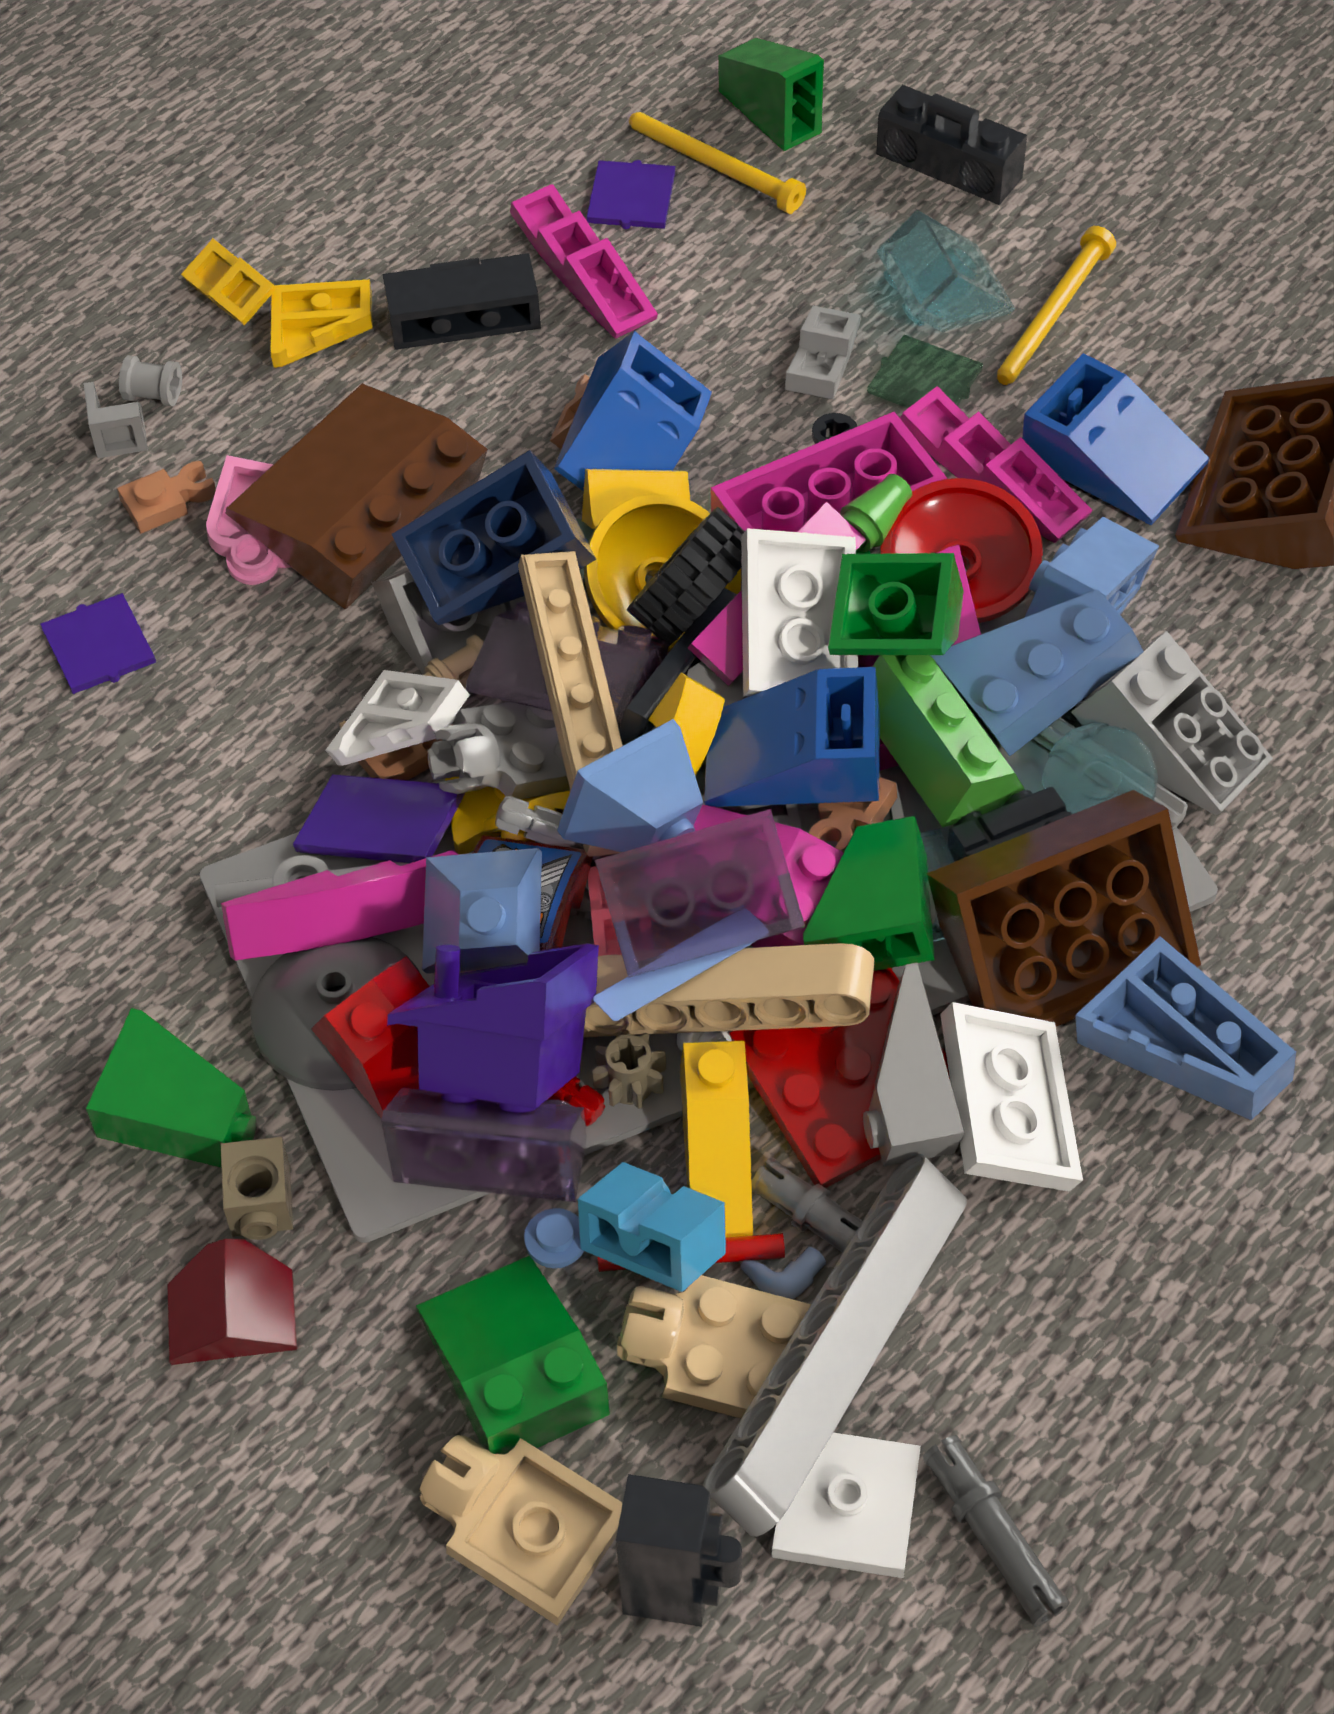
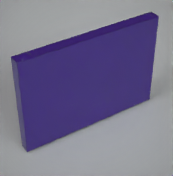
(378, 819)

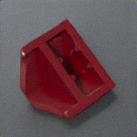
(230, 1304)

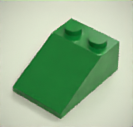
(515, 1358)

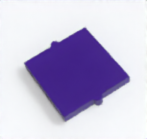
(631, 194)
(98, 643)

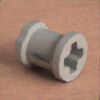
(150, 380)

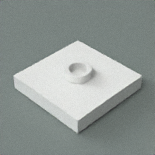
(853, 1507)

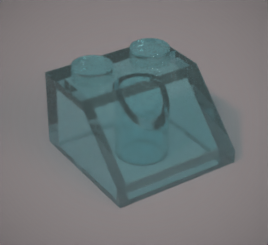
(941, 276)

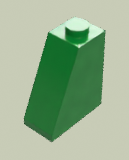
(775, 89)
(879, 896)
(167, 1096)

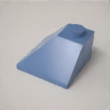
(634, 794)
(484, 907)

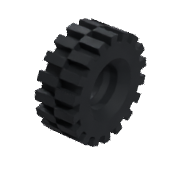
(690, 578)

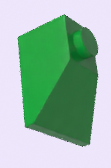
(896, 604)

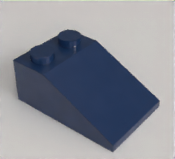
(471, 544)

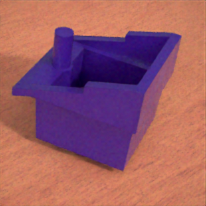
(503, 1029)

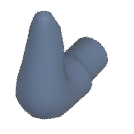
(792, 1280)

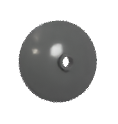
(296, 997)

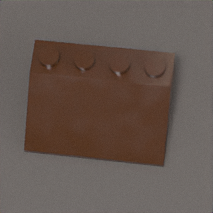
(1268, 477)
(353, 485)
(1064, 908)

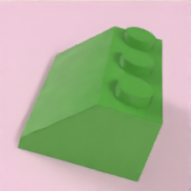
(939, 740)

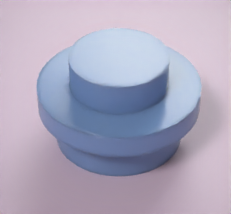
(553, 1238)

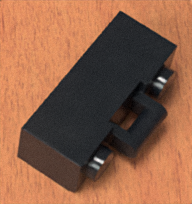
(951, 143)
(462, 300)
(672, 1551)

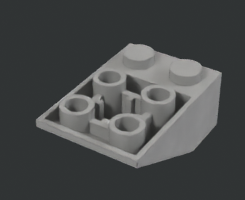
(1183, 721)

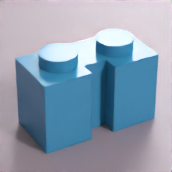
(650, 1231)

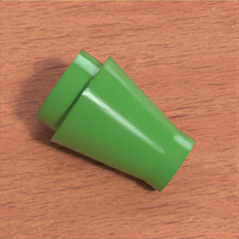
(877, 510)

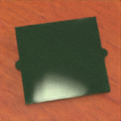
(918, 368)

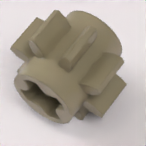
(629, 1069)

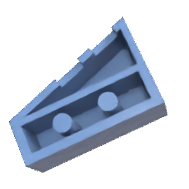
(1097, 558)
(1039, 666)
(1187, 1033)

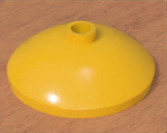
(634, 544)

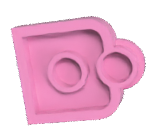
(245, 555)

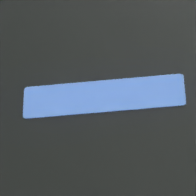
(640, 990)

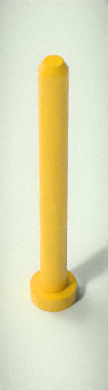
(788, 194)
(1096, 245)

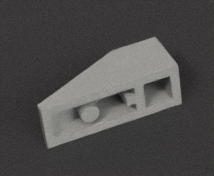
(912, 1093)

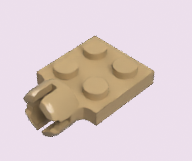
(709, 1341)
(522, 1521)

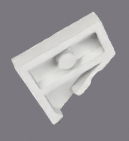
(397, 714)

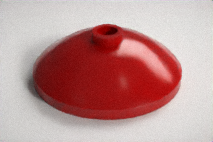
(993, 532)

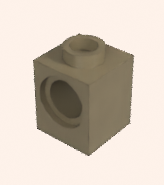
(254, 1166)

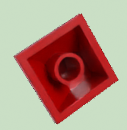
(369, 1051)

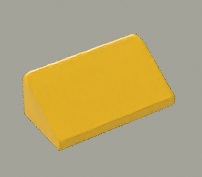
(610, 487)

